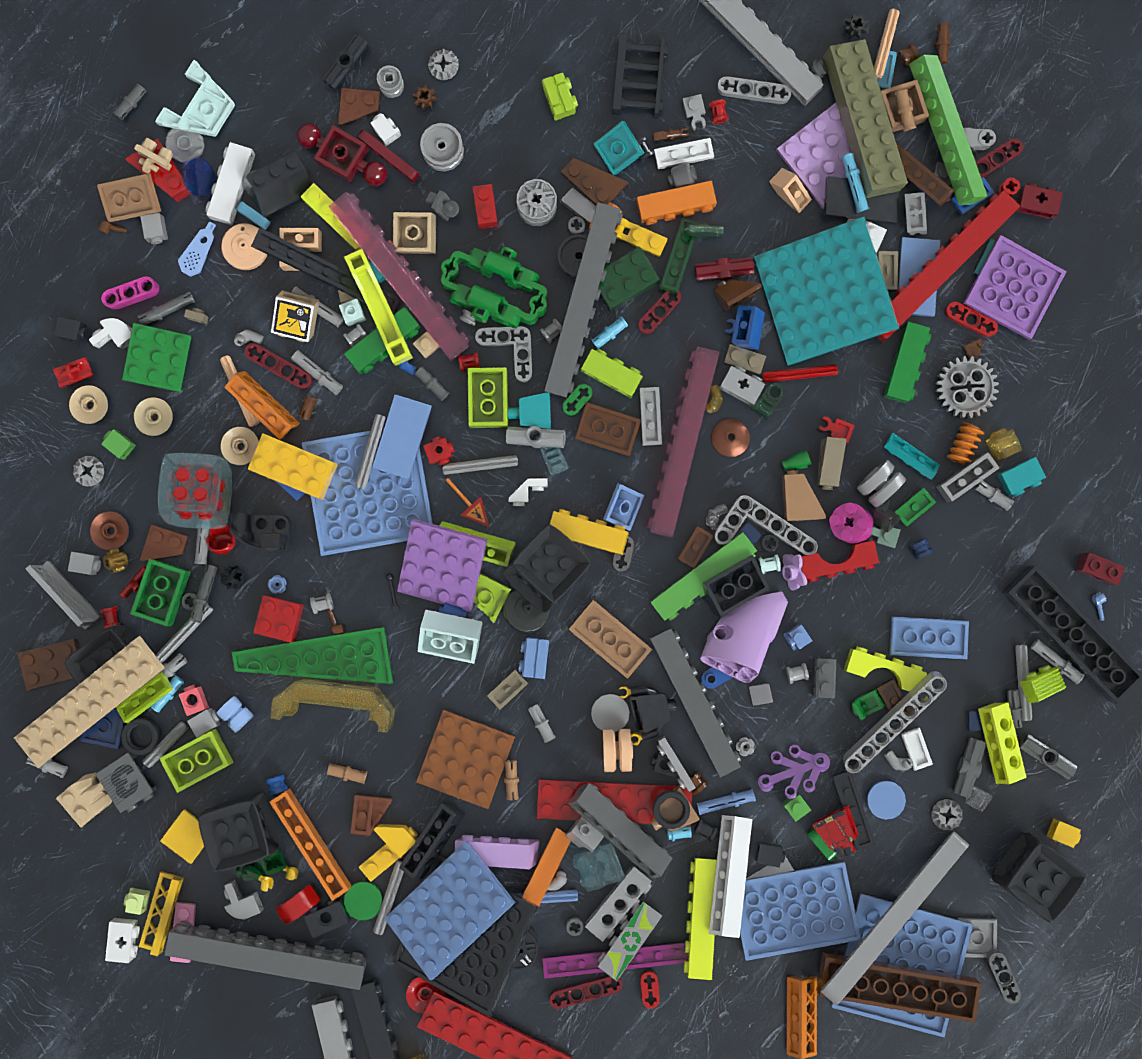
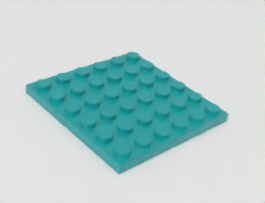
(826, 291)

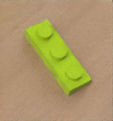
(144, 697)

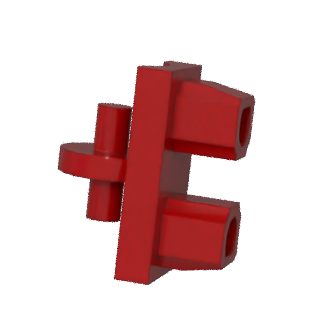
(73, 372)

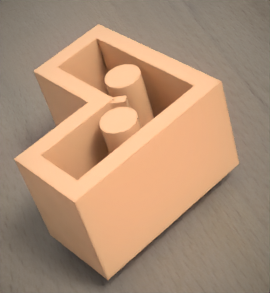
(305, 238)

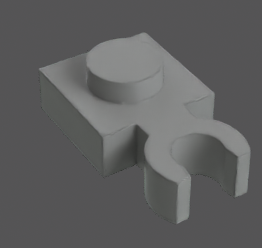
(694, 109)

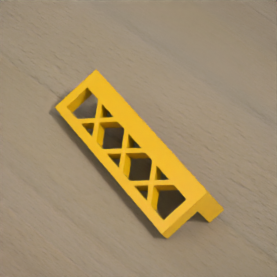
(166, 913)

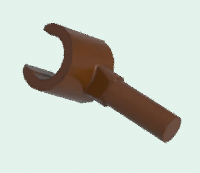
(105, 228)
(336, 628)

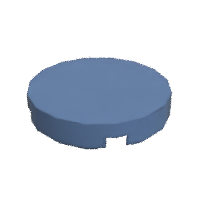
(886, 799)

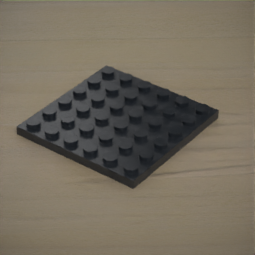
(483, 967)

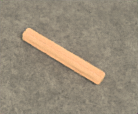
(886, 43)
(230, 371)

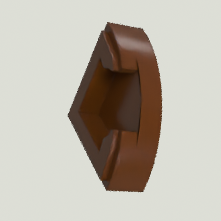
(973, 349)

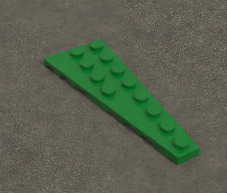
(342, 657)

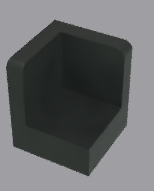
(885, 517)

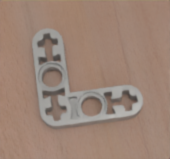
(518, 345)

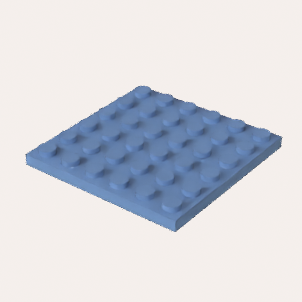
(370, 516)
(923, 942)

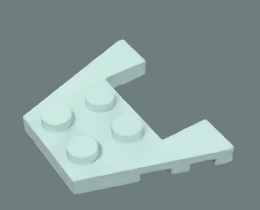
(206, 110)

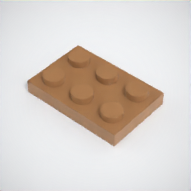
(129, 197)

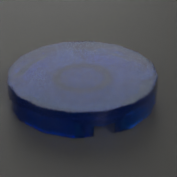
(198, 177)

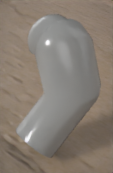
(557, 882)

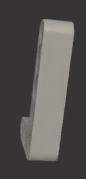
(769, 517)

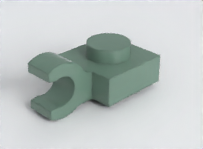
(888, 539)

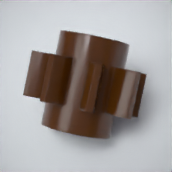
(427, 93)

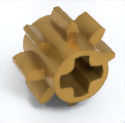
(115, 560)

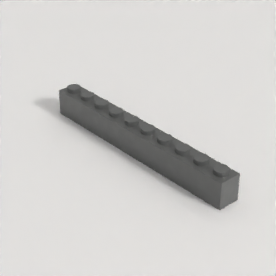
(582, 299)

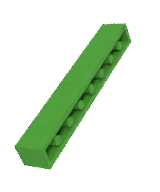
(948, 130)

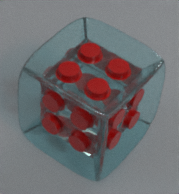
(195, 490)

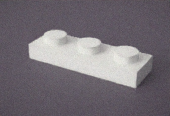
(684, 153)

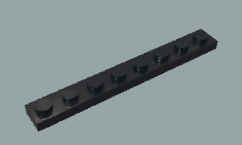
(313, 266)

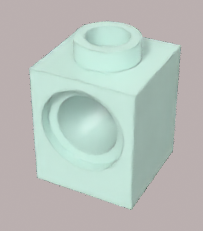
(352, 312)

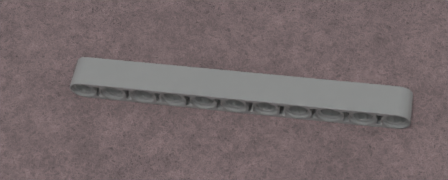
(894, 918)

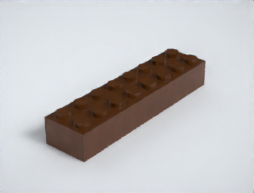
(908, 989)

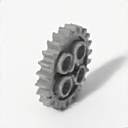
(964, 370)

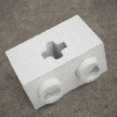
(116, 949)

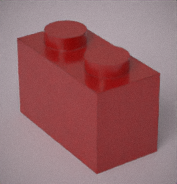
(485, 206)

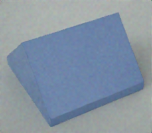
(623, 507)

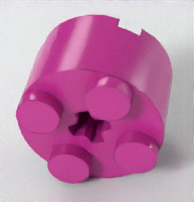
(841, 521)

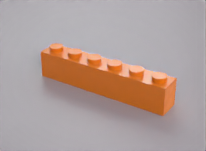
(310, 844)

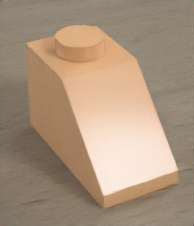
(790, 189)

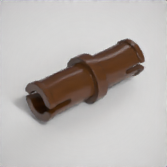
(943, 42)

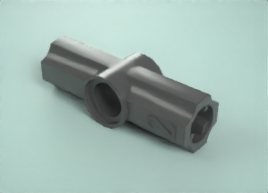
(1056, 763)
(969, 767)

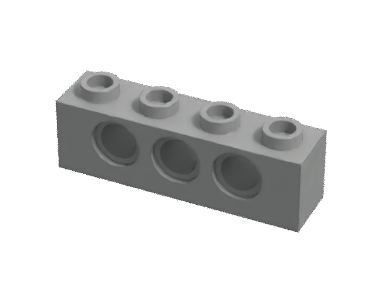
(604, 930)

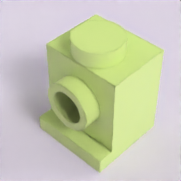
(136, 901)

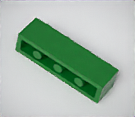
(372, 347)
(907, 362)

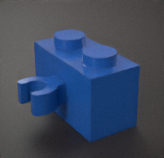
(747, 327)

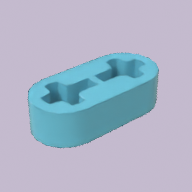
(253, 216)

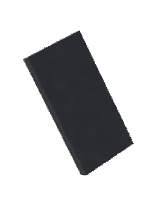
(840, 203)

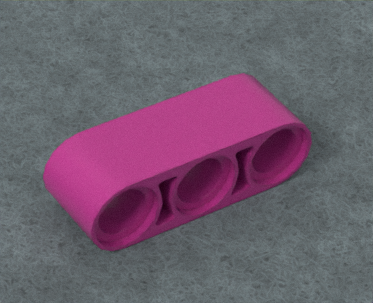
(121, 293)

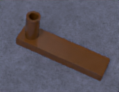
(924, 178)

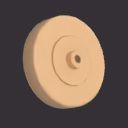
(237, 247)

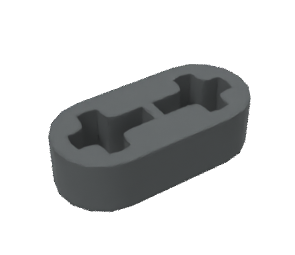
(627, 558)

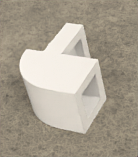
(114, 330)

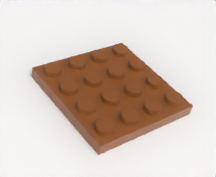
(465, 759)

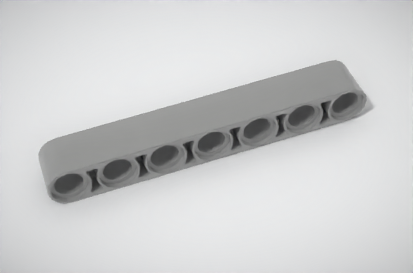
(896, 712)

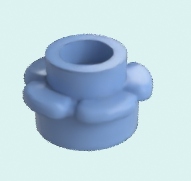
(272, 584)

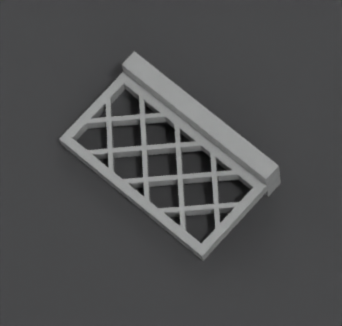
(64, 594)

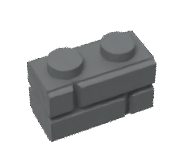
(824, 677)

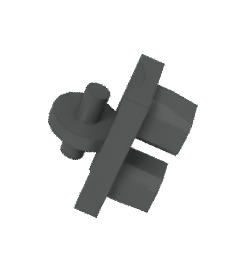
(442, 205)

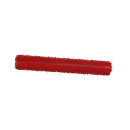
(800, 373)

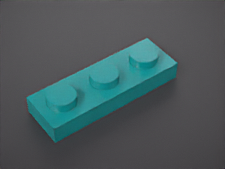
(911, 456)

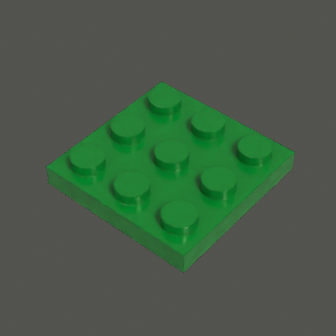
(156, 357)

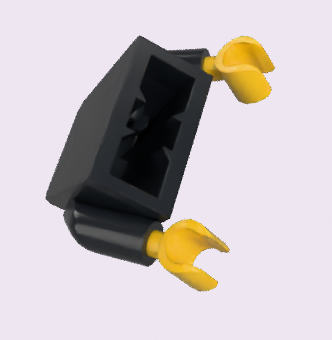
(649, 710)

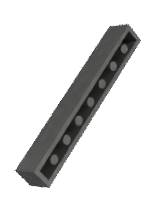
(695, 703)

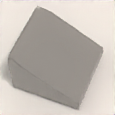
(760, 694)

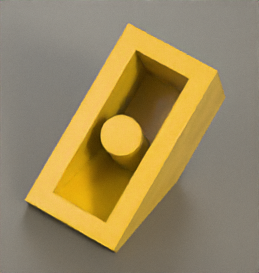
(397, 837)

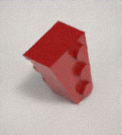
(169, 181)

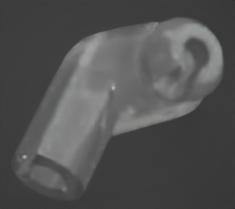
(713, 516)

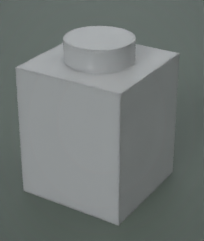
(154, 228)
(84, 563)
(204, 722)

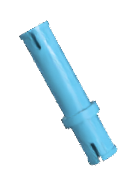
(852, 174)

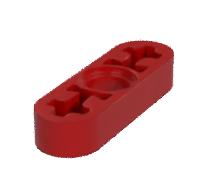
(961, 308)

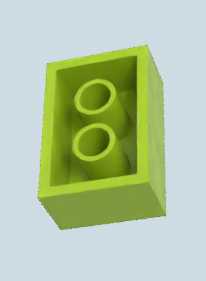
(488, 397)
(196, 760)

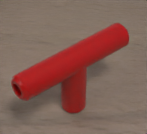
(133, 584)

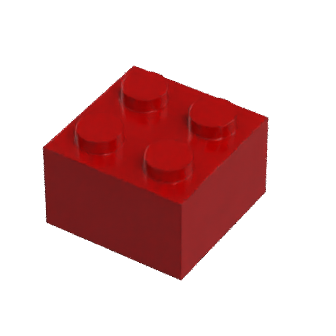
(278, 618)

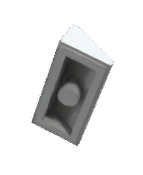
(579, 205)

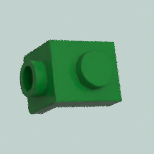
(867, 704)

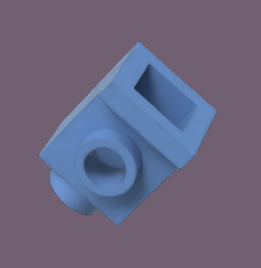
(797, 637)

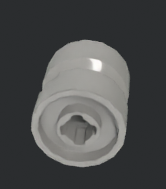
(390, 81)

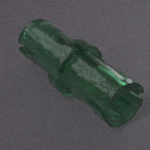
(703, 230)

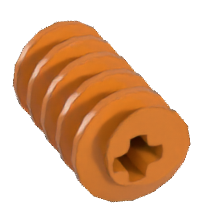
(965, 443)

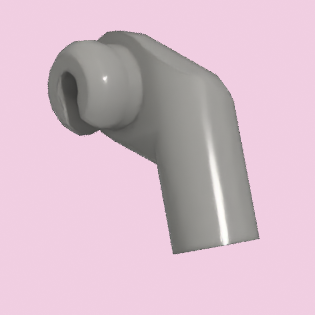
(247, 336)
(898, 763)

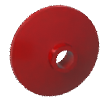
(415, 998)

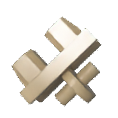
(162, 159)

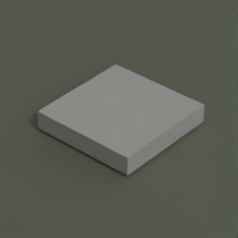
(982, 937)

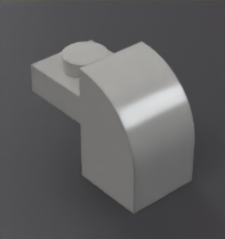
(240, 906)

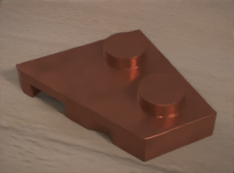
(357, 104)
(163, 544)
(367, 813)

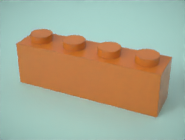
(676, 202)

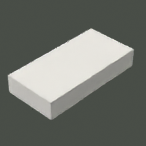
(916, 748)

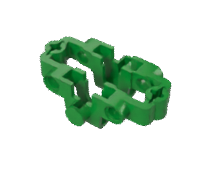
(482, 299)

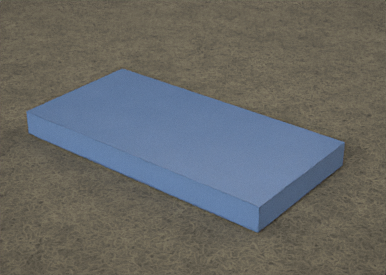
(913, 256)
(402, 436)
(929, 637)

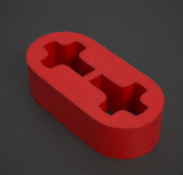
(654, 988)

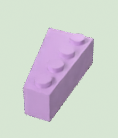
(504, 851)

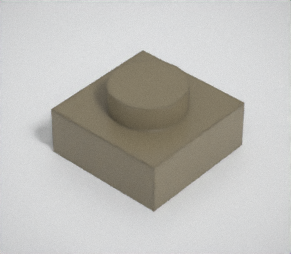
(196, 315)

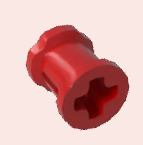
(718, 111)
(1011, 183)
(474, 357)
(110, 617)

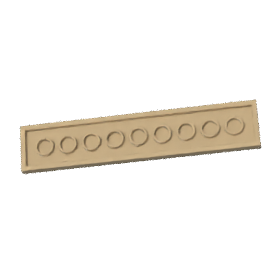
(89, 702)

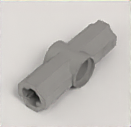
(524, 436)

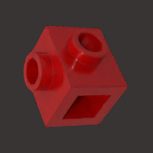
(432, 448)

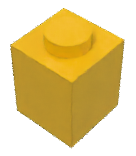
(1064, 833)

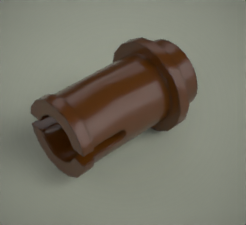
(307, 407)

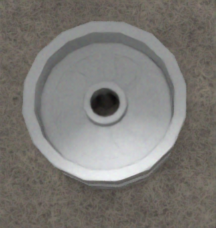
(437, 136)
(879, 481)

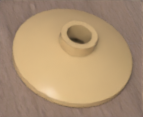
(79, 404)
(144, 413)
(230, 445)

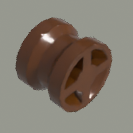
(908, 55)
(698, 782)

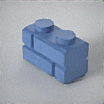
(535, 657)

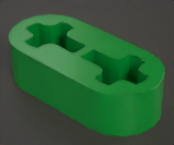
(574, 396)
(819, 842)

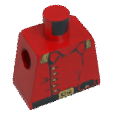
(838, 830)

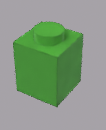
(118, 444)
(796, 807)

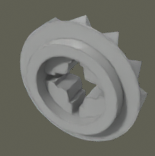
(449, 70)
(97, 471)
(942, 807)

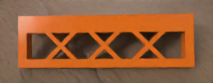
(261, 404)
(546, 867)
(799, 1017)

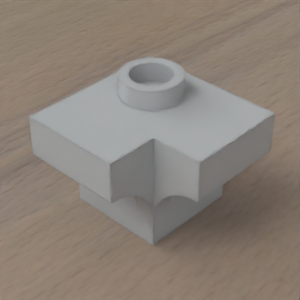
(584, 834)

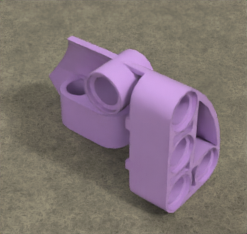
(745, 637)

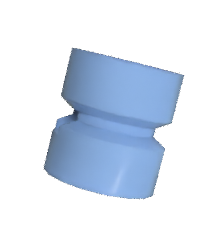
(234, 714)

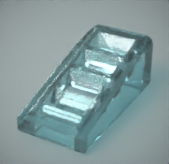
(556, 468)

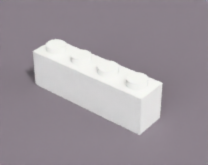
(230, 183)

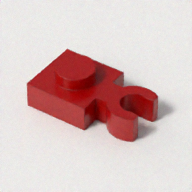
(838, 429)

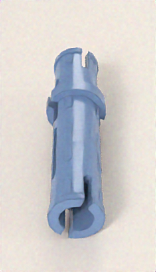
(726, 801)

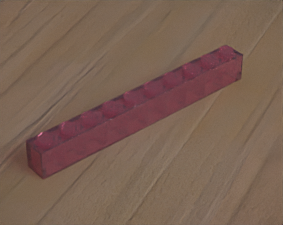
(395, 271)
(684, 442)

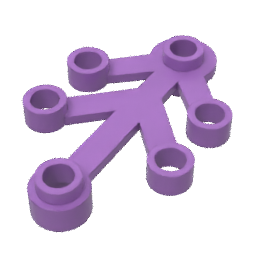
(796, 770)

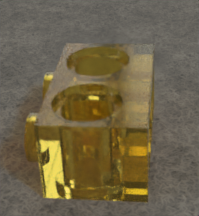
(1003, 444)

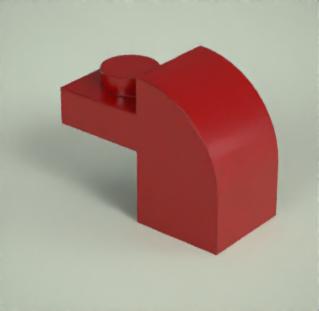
(297, 904)

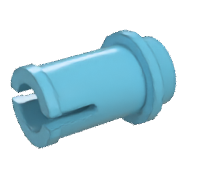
(683, 832)

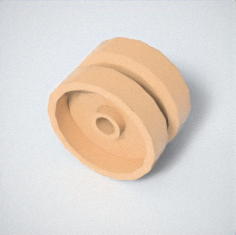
(617, 750)

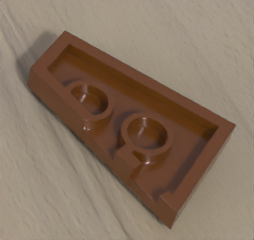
(593, 182)

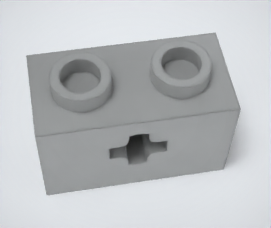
(747, 394)

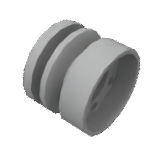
(535, 213)

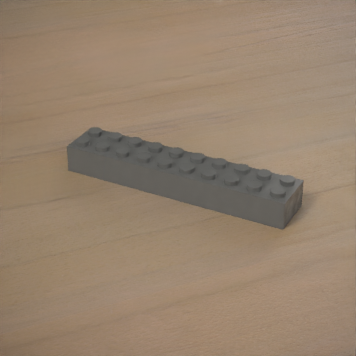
(266, 955)

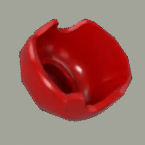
(221, 540)

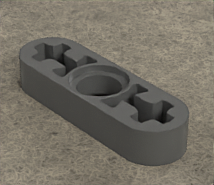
(1003, 968)

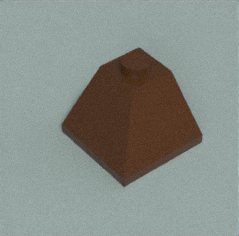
(735, 292)

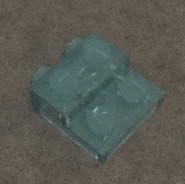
(598, 867)

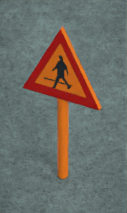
(475, 511)

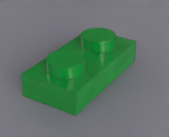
(915, 507)

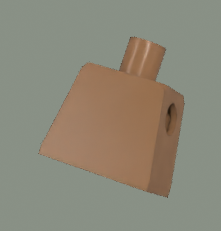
(672, 809)

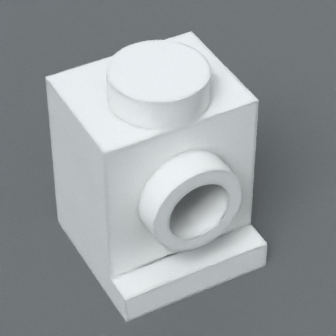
(385, 129)

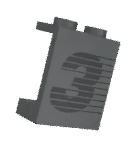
(125, 783)

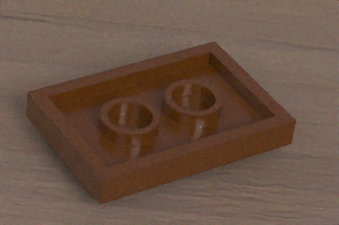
(608, 429)
(46, 664)

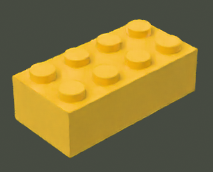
(292, 466)

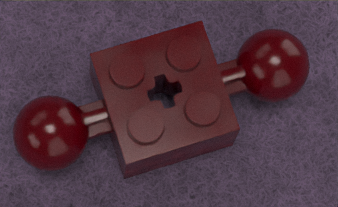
(341, 142)

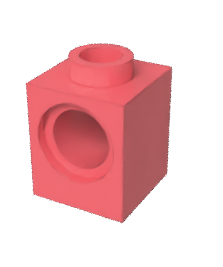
(201, 700)

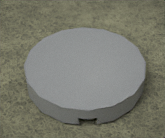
(184, 145)
(610, 712)

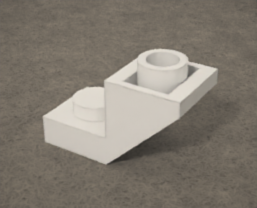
(520, 496)

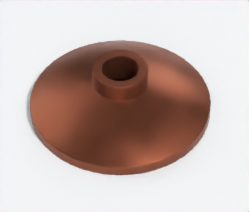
(723, 444)
(100, 530)

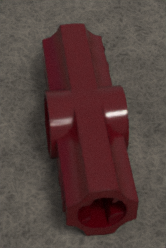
(724, 269)

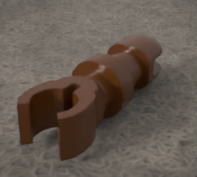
(670, 134)

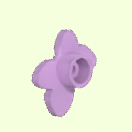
(792, 571)

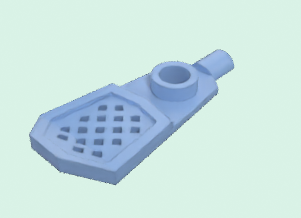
(199, 248)

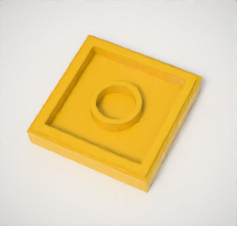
(184, 837)

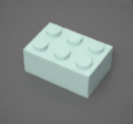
(449, 636)

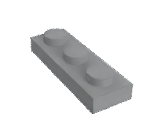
(650, 416)
(675, 764)

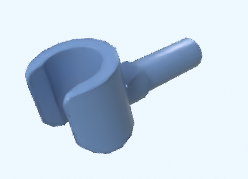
(1098, 599)

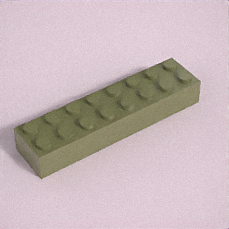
(865, 118)

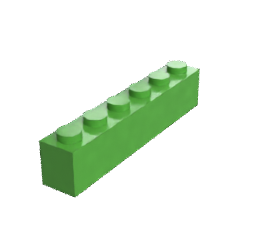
(691, 585)

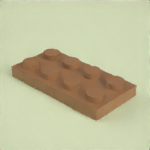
(610, 639)

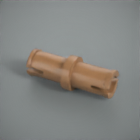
(905, 110)
(346, 773)
(511, 780)

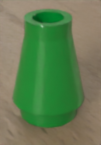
(797, 461)

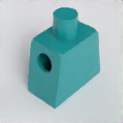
(533, 411)

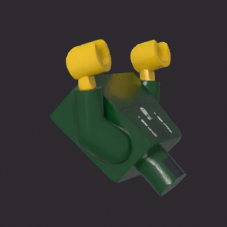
(262, 868)

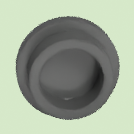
(819, 68)

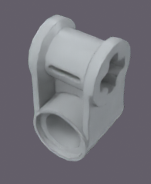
(975, 139)

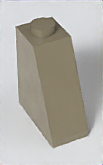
(830, 462)

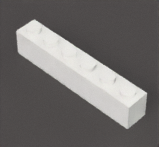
(730, 876)

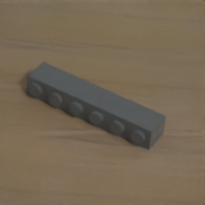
(620, 830)

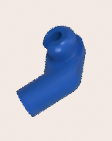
(408, 367)

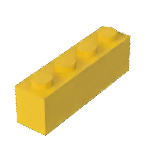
(590, 533)

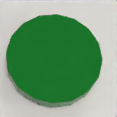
(363, 900)

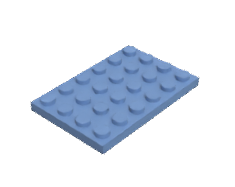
(449, 910)
(797, 911)

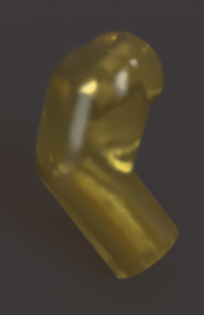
(716, 400)

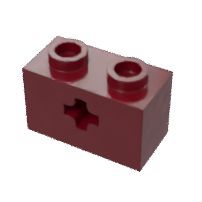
(1030, 205)
(1100, 568)

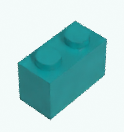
(1021, 476)

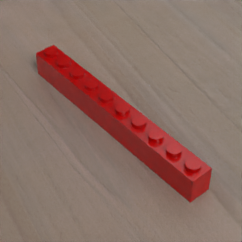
(951, 257)

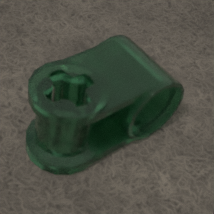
(767, 401)

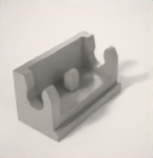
(916, 213)

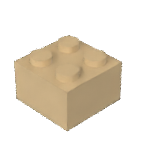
(414, 232)

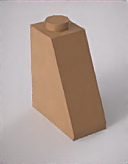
(800, 499)

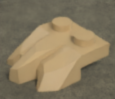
(84, 799)

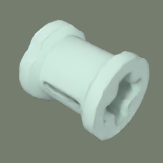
(769, 564)

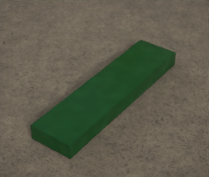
(678, 259)

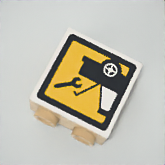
(294, 316)

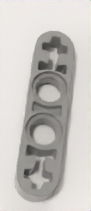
(753, 93)

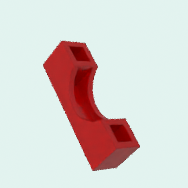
(861, 555)

